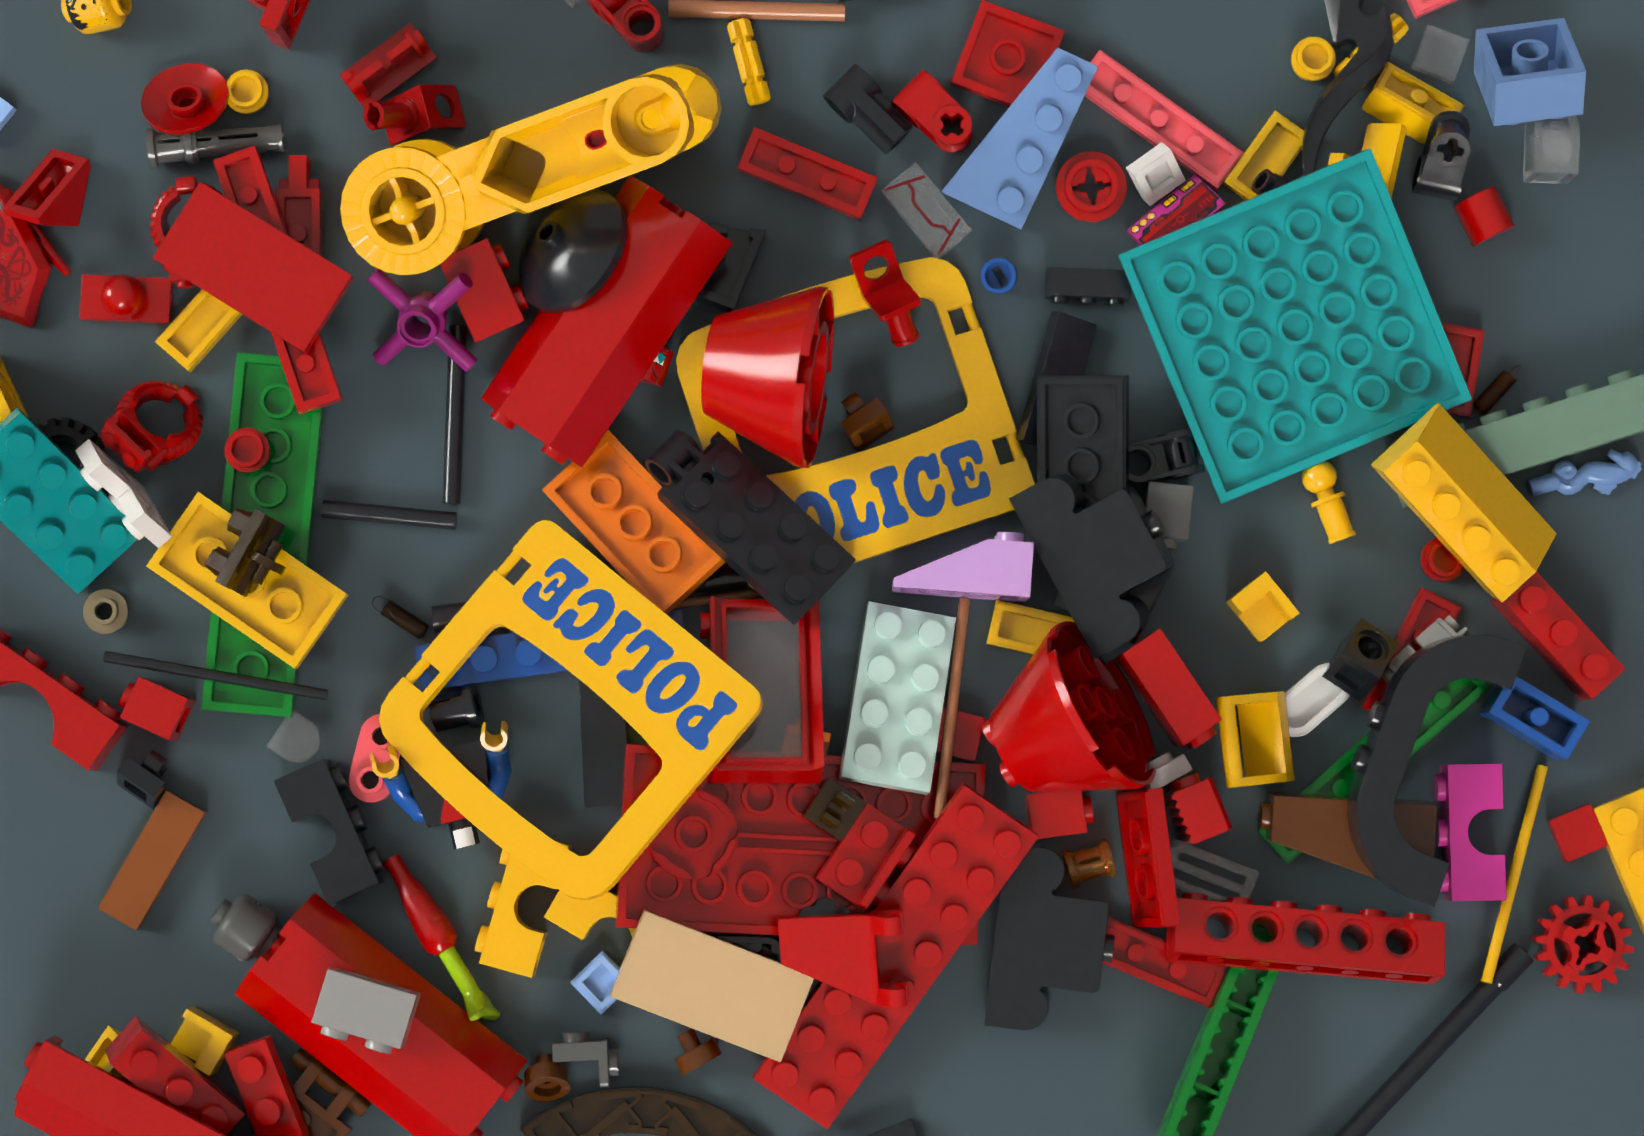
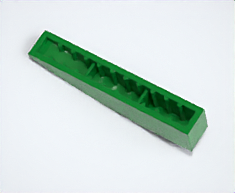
(1219, 1050)

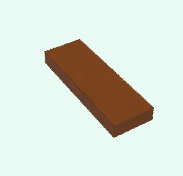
(152, 860)

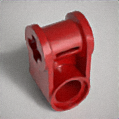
(624, 14)
(929, 107)

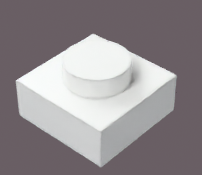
(1155, 173)
(1168, 769)

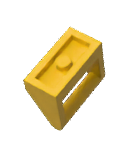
(1263, 739)

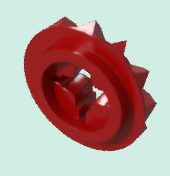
(1105, 172)

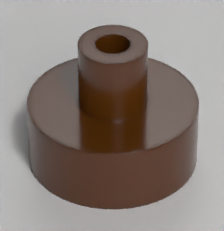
(695, 1052)
(546, 1079)

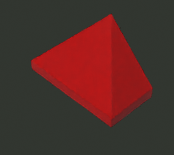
(52, 191)

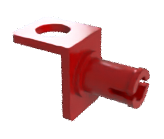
(414, 112)
(889, 294)

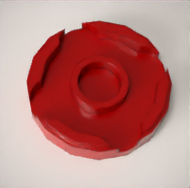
(688, 829)

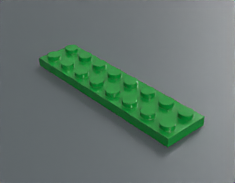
(282, 491)

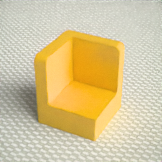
(1262, 607)
(204, 1040)

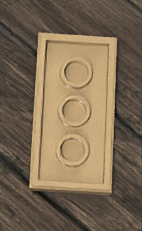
(711, 986)

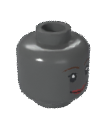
(244, 927)

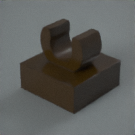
(834, 809)

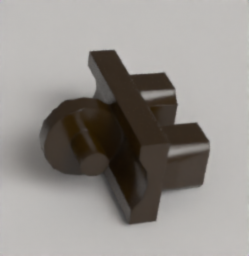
(252, 554)

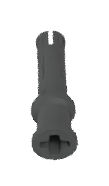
(211, 143)

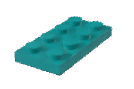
(55, 507)

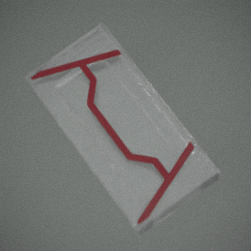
(926, 211)

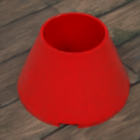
(770, 372)

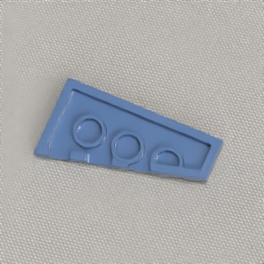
(1020, 149)

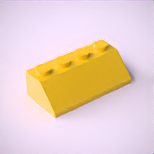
(1466, 503)

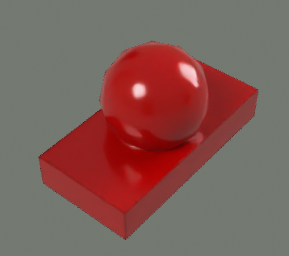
(126, 299)

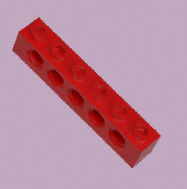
(1421, 940)

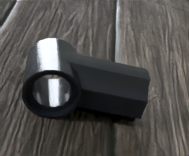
(860, 101)

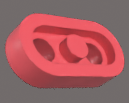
(362, 764)

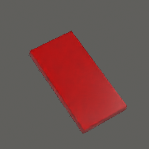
(253, 267)

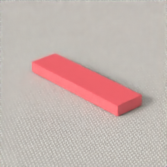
(1161, 120)

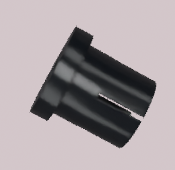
(457, 709)

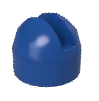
(992, 281)

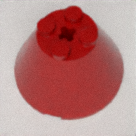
(1071, 722)

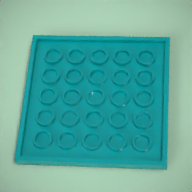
(1294, 326)

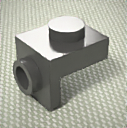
(579, 1047)

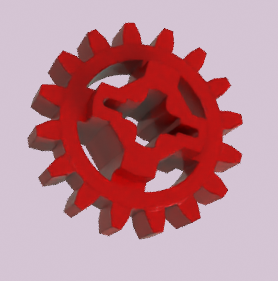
(1574, 961)

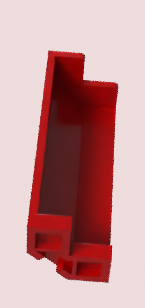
(584, 363)
(449, 1064)
(80, 1099)

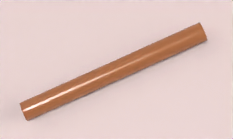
(756, 10)

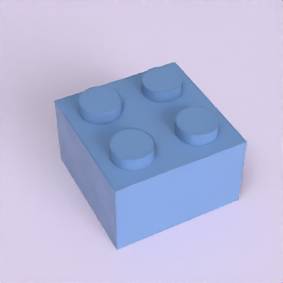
(1529, 72)

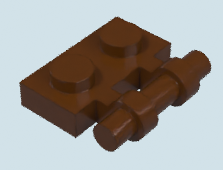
(317, 1117)

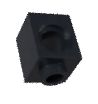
(1360, 659)

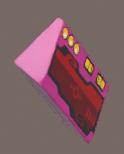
(1182, 207)

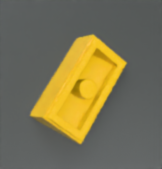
(1407, 101)

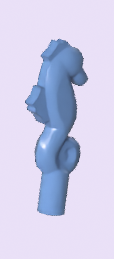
(1602, 475)

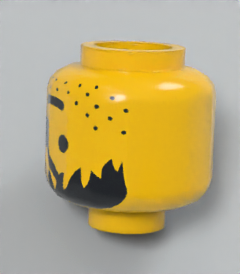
(96, 15)

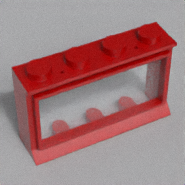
(785, 668)

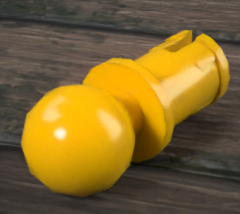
(1330, 506)

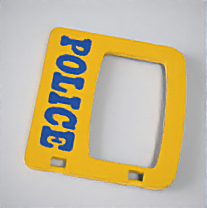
(920, 481)
(623, 650)

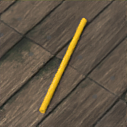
(1514, 874)

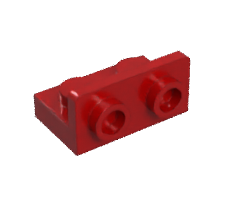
(867, 858)

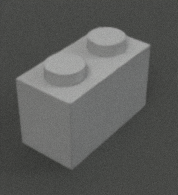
(365, 1009)

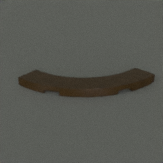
(635, 1111)

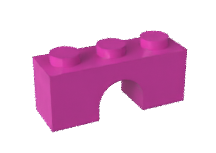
(1463, 794)

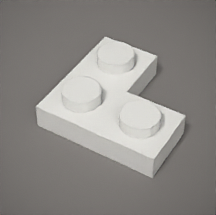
(124, 492)

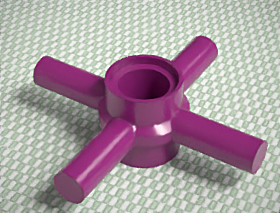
(429, 306)

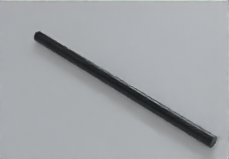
(215, 675)

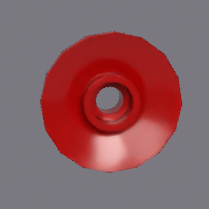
(184, 98)

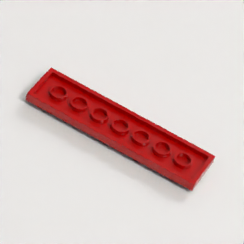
(942, 898)

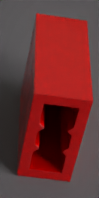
(1169, 690)

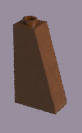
(1321, 827)

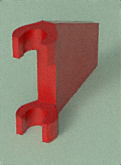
(844, 952)

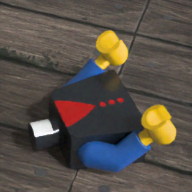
(484, 758)

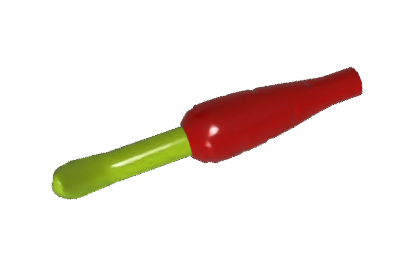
(438, 937)

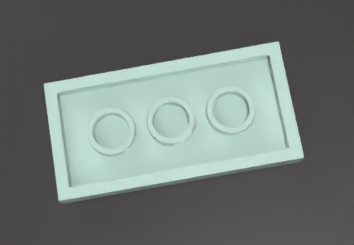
(897, 698)

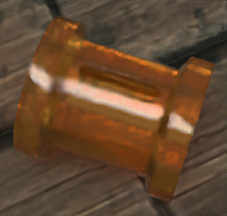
(1089, 863)

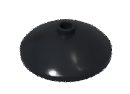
(572, 251)

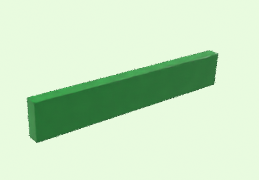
(1338, 777)

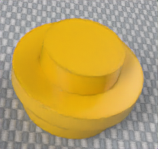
(1313, 59)
(247, 91)

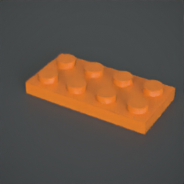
(621, 516)

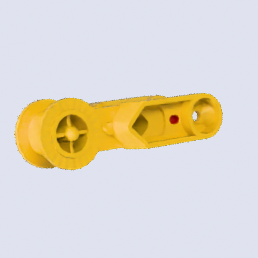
(429, 199)

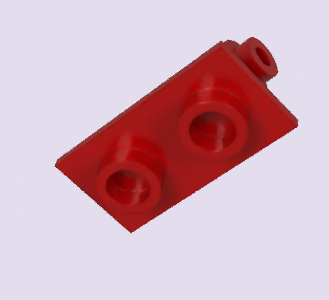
(388, 66)

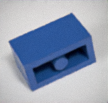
(1536, 719)

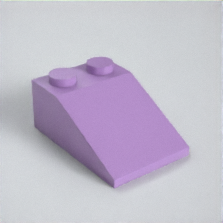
(983, 571)

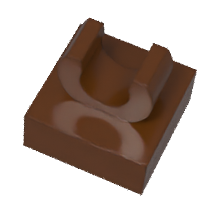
(865, 422)

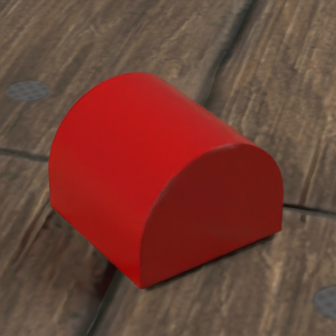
(1484, 216)

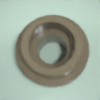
(119, 615)

